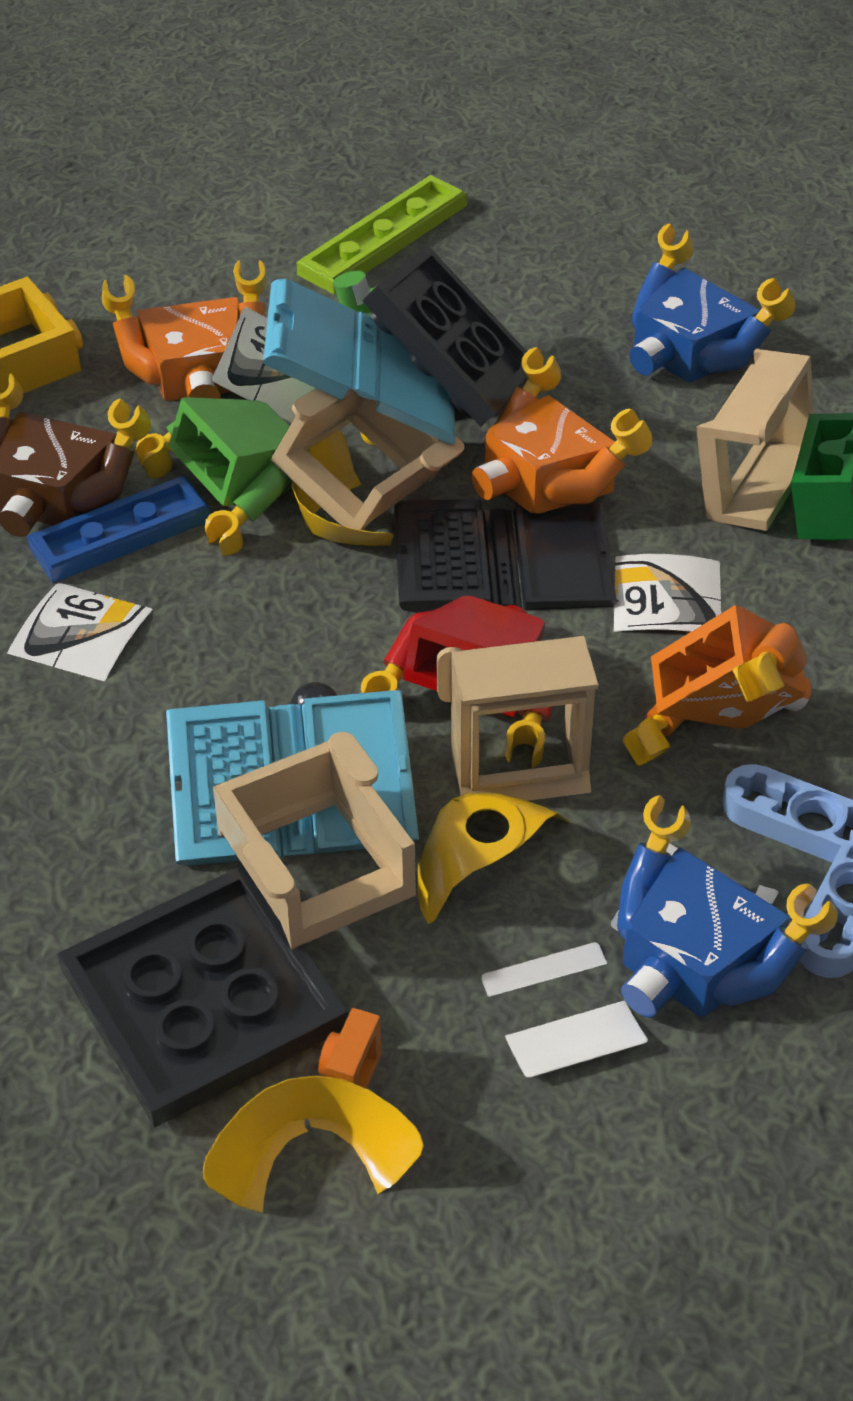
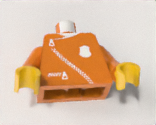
(182, 342)
(548, 453)
(724, 676)

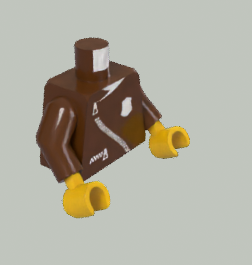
(59, 467)

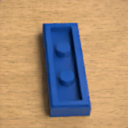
(118, 528)

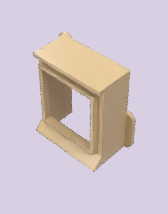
(763, 410)
(410, 449)
(516, 680)
(298, 787)

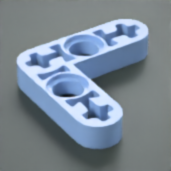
(827, 844)

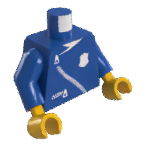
(695, 324)
(702, 933)

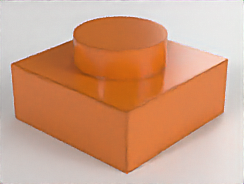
(354, 1051)

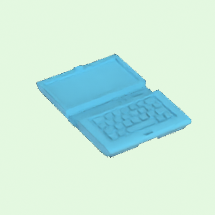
(346, 350)
(236, 738)

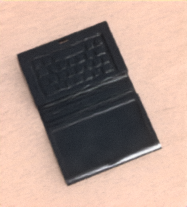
(472, 552)

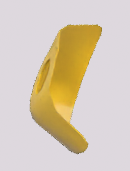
(336, 458)
(454, 855)
(261, 1128)

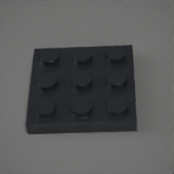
(449, 334)
(201, 994)

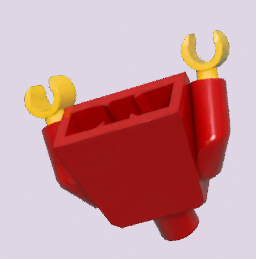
(465, 625)

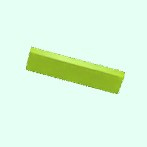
(383, 232)

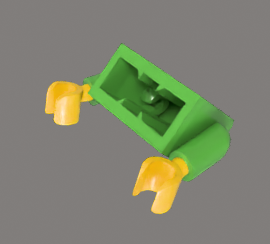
(230, 452)

